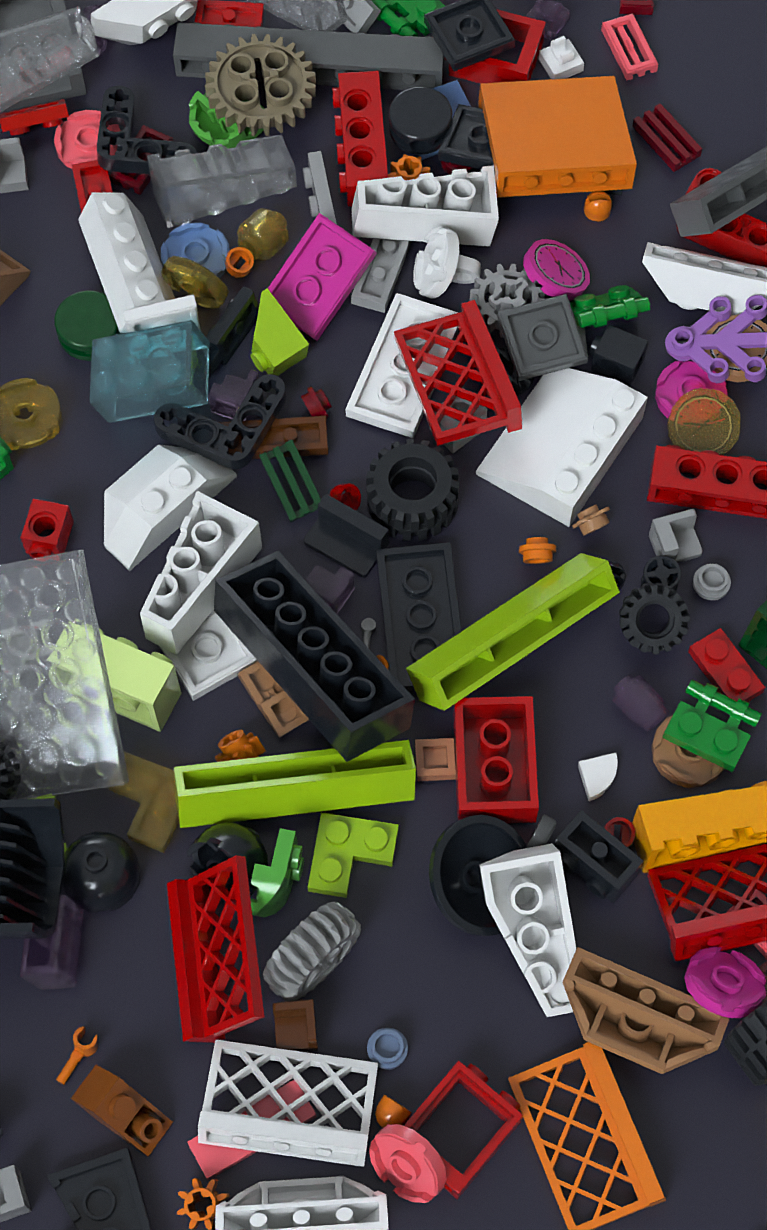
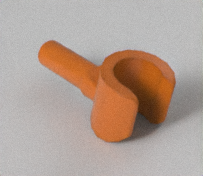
(78, 1053)

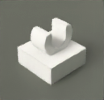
(561, 59)

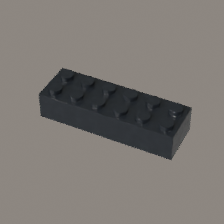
(313, 655)

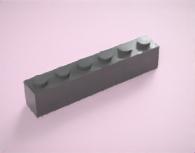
(722, 197)

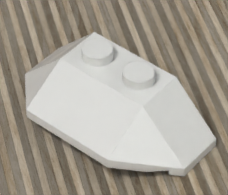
(139, 20)
(697, 278)
(155, 498)
(304, 1205)

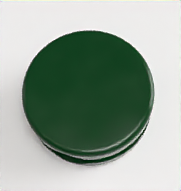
(83, 319)

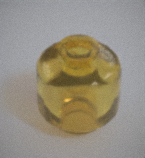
(263, 233)

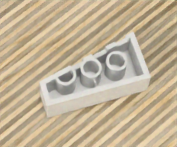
(416, 206)
(210, 546)

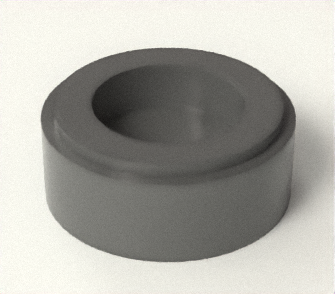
(542, 831)

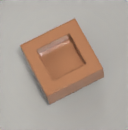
(435, 759)

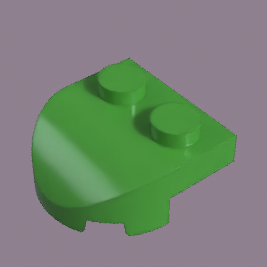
(214, 130)
(276, 880)

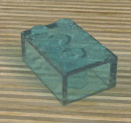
(149, 369)

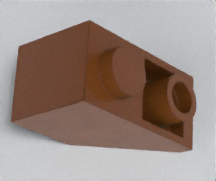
(122, 1109)

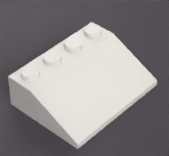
(566, 442)

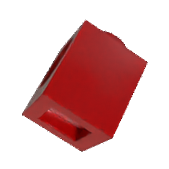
(45, 516)

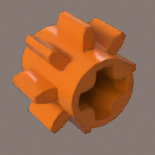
(408, 168)
(239, 746)
(193, 1197)

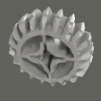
(311, 951)

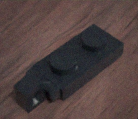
(232, 328)

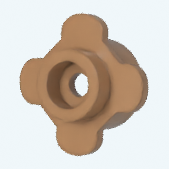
(591, 519)

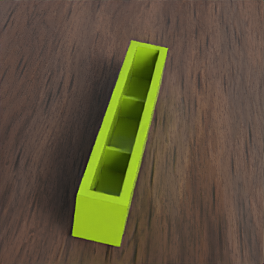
(512, 631)
(293, 784)

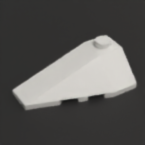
(533, 913)

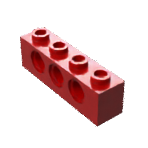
(360, 118)
(705, 490)

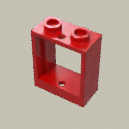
(494, 70)
(501, 1104)

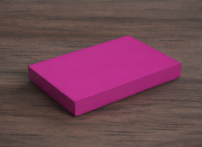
(320, 275)

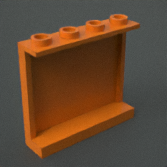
(557, 136)

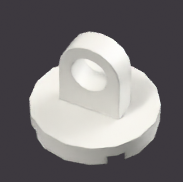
(442, 264)

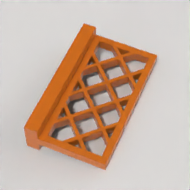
(619, 1123)

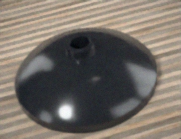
(459, 852)

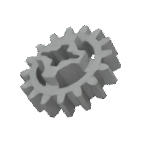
(507, 291)

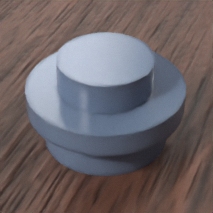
(387, 1048)

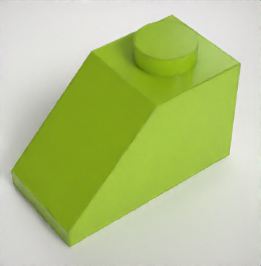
(276, 338)

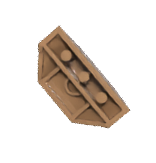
(639, 1015)

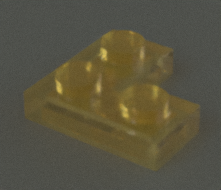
(155, 790)

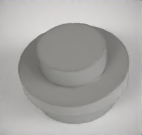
(711, 582)

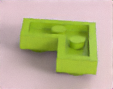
(347, 840)

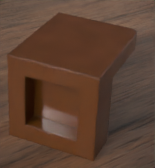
(295, 1025)

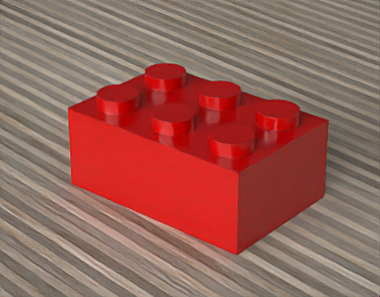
(496, 758)

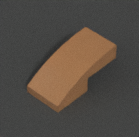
(271, 699)

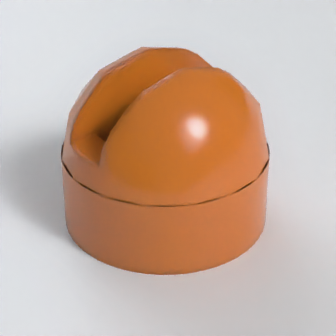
(597, 206)
(234, 257)
(390, 1112)

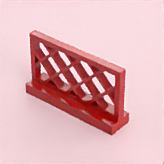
(489, 372)
(710, 929)
(199, 947)

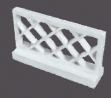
(278, 1135)

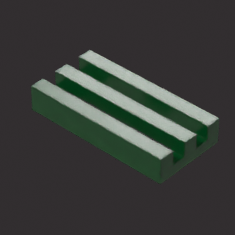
(278, 452)

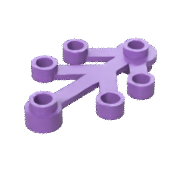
(726, 341)

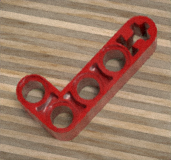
(741, 233)

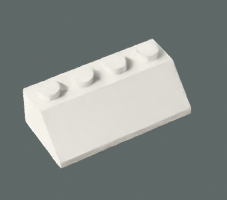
(123, 254)

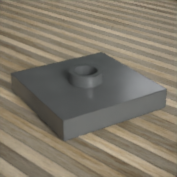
(542, 337)

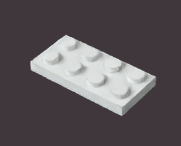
(384, 389)

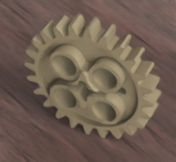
(292, 81)

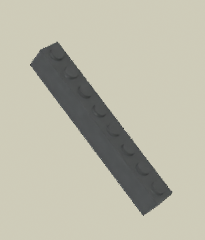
(400, 60)

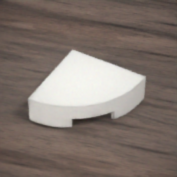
(598, 774)

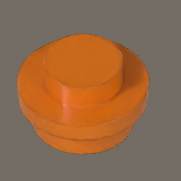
(537, 550)

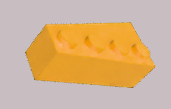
(700, 826)

